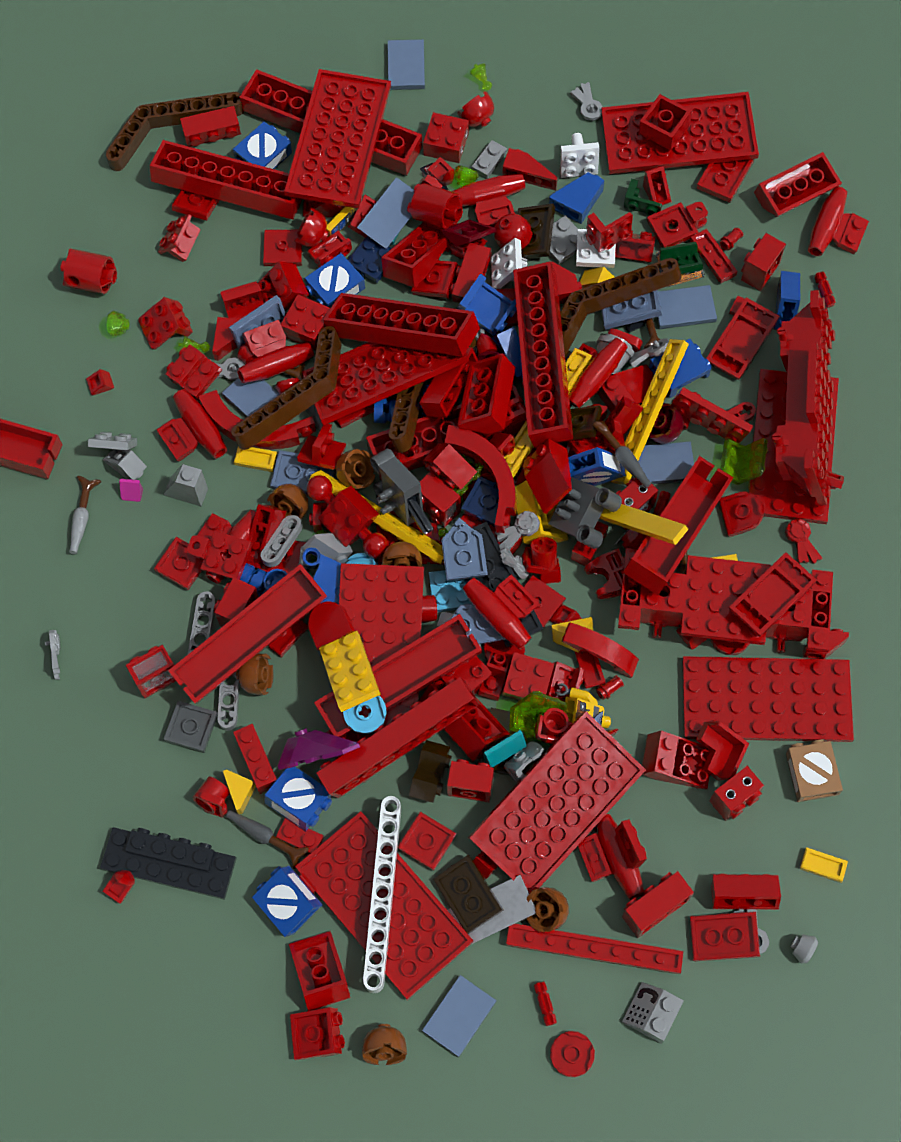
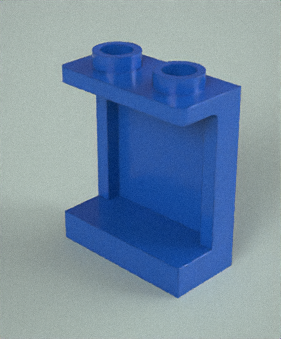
(488, 306)
(691, 368)

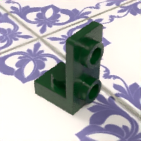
(635, 203)

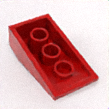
(415, 255)

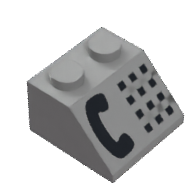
(652, 1012)

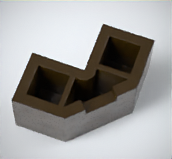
(429, 774)

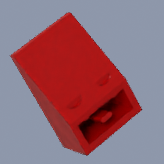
(675, 760)

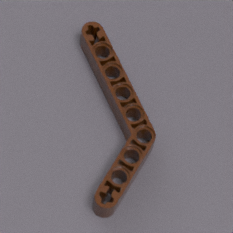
(163, 115)
(614, 292)
(298, 397)
(406, 415)

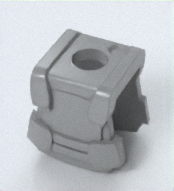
(522, 759)

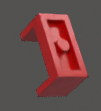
(583, 554)

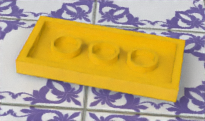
(349, 671)

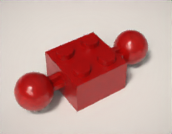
(347, 516)

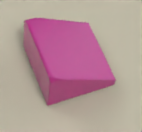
(131, 490)

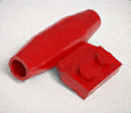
(491, 196)
(836, 225)
(271, 353)
(597, 371)
(193, 428)
(239, 530)
(503, 607)
(623, 854)

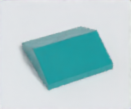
(504, 749)

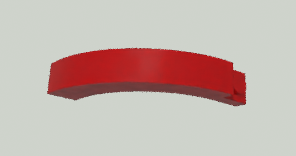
(225, 420)
(484, 452)

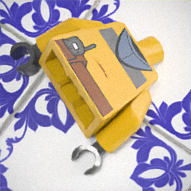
(581, 701)

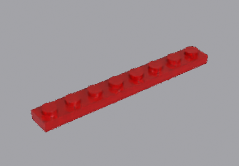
(596, 948)

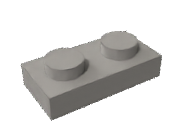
(489, 159)

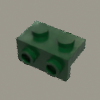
(686, 256)

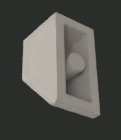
(125, 463)
(329, 546)

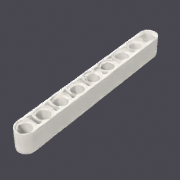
(384, 904)

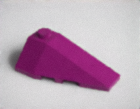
(312, 746)

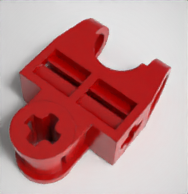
(612, 569)

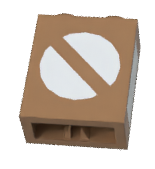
(814, 770)

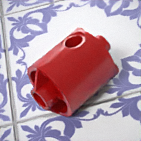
(435, 206)
(88, 271)

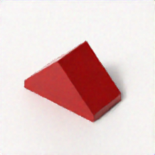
(656, 185)

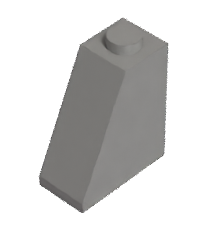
(187, 485)

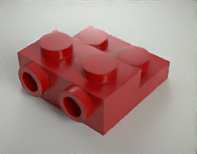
(193, 371)
(317, 1033)

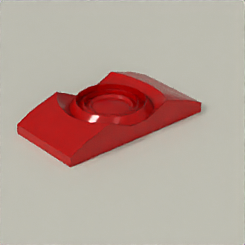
(742, 338)
(772, 594)

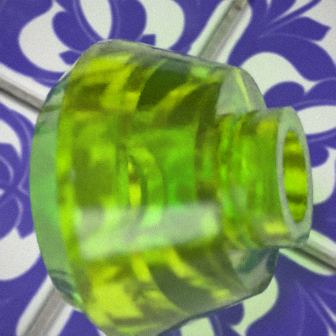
(465, 175)
(117, 323)

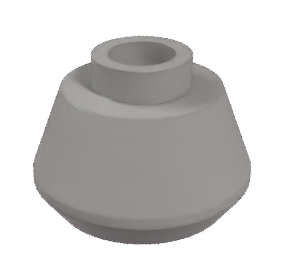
(804, 947)

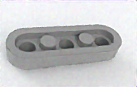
(283, 533)

